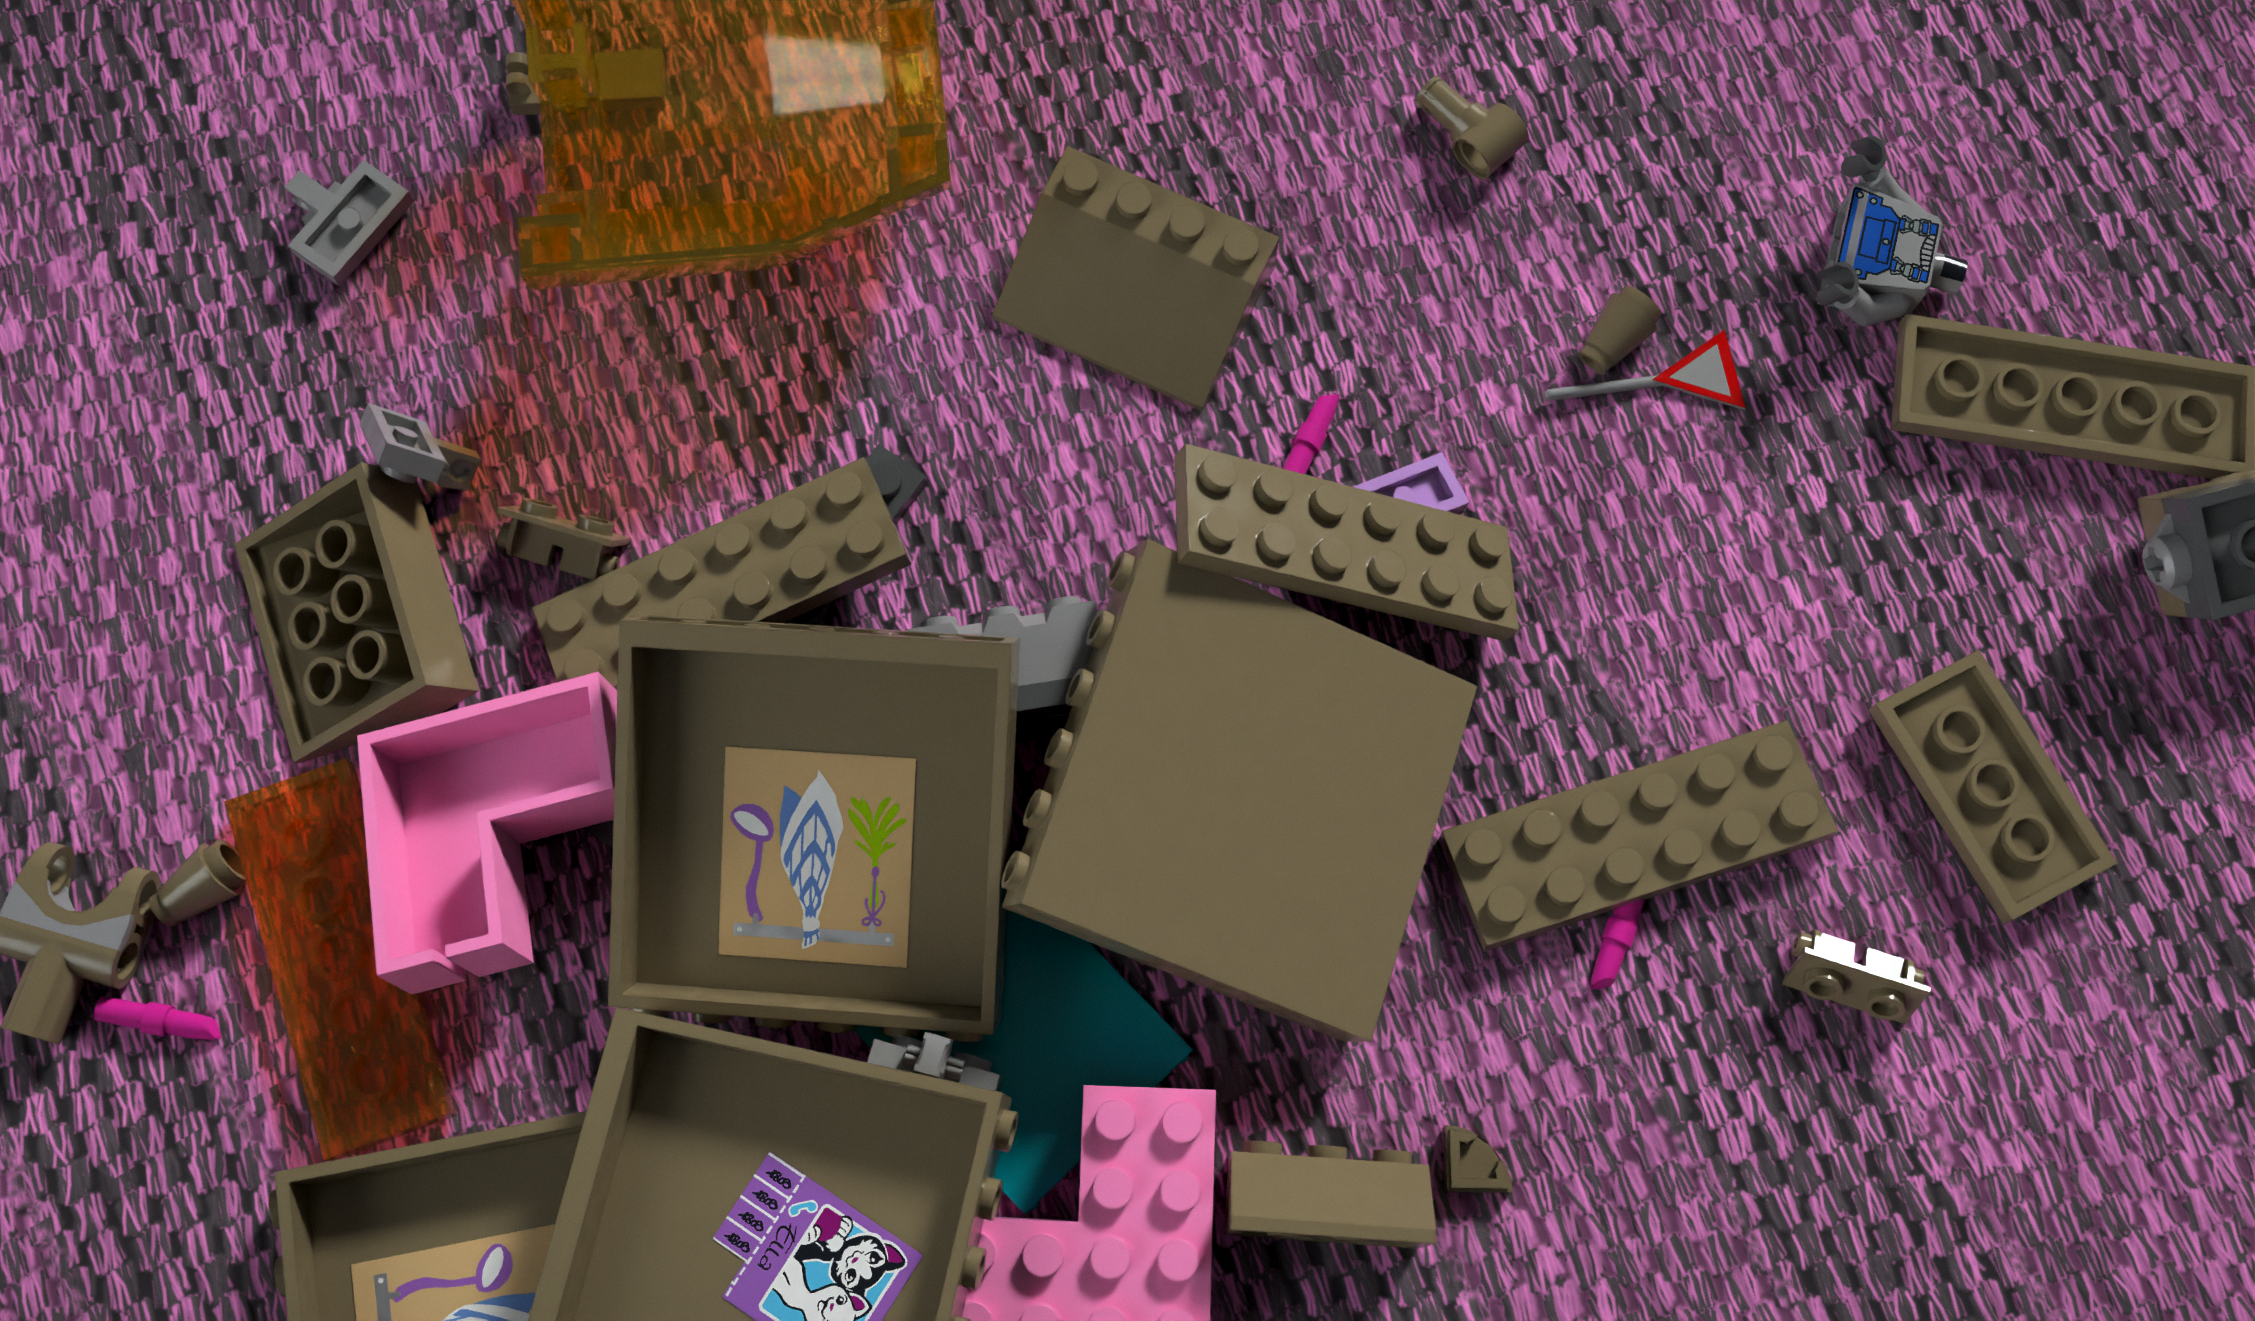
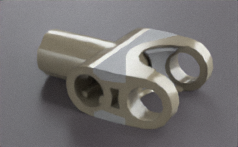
(67, 944)

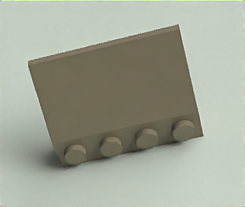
(1136, 277)
(354, 613)

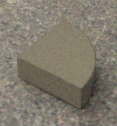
(1472, 1164)

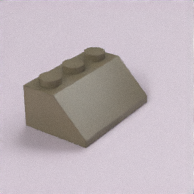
(1329, 1196)

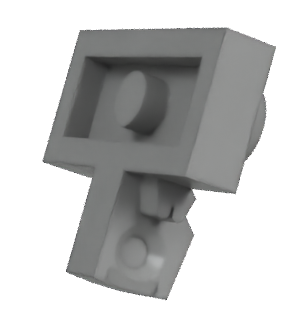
(345, 218)
(409, 450)
(934, 1060)

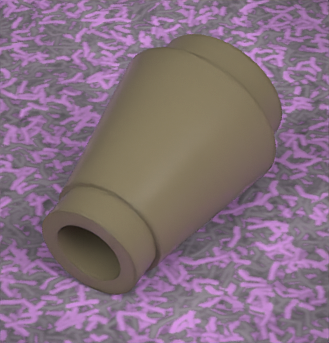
(1620, 328)
(201, 882)

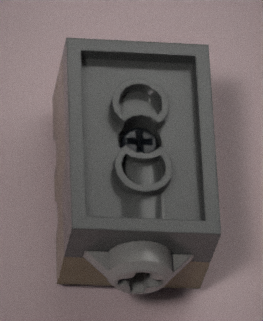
(2202, 547)

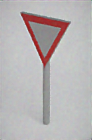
(1702, 373)

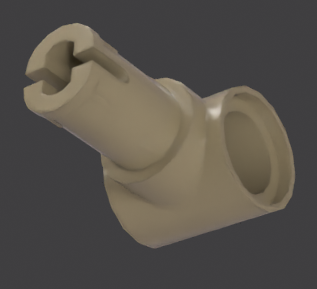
(1480, 135)

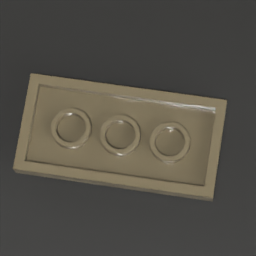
(1991, 787)

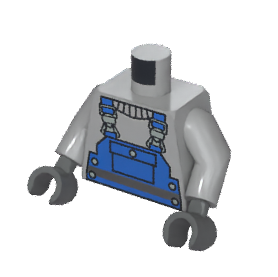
(1883, 246)

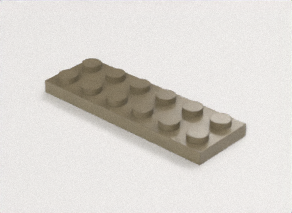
(2074, 398)
(1342, 543)
(745, 568)
(1636, 835)

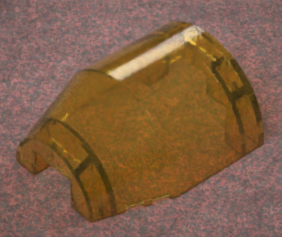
(725, 132)

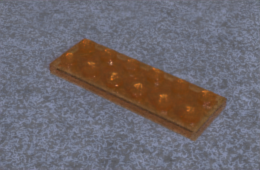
(354, 1036)

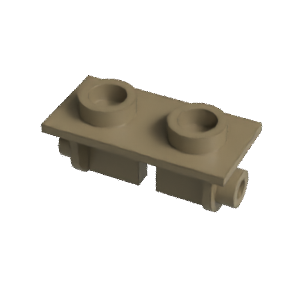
(538, 530)
(1881, 986)

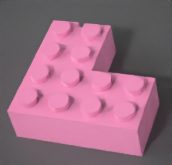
(449, 818)
(1139, 1225)

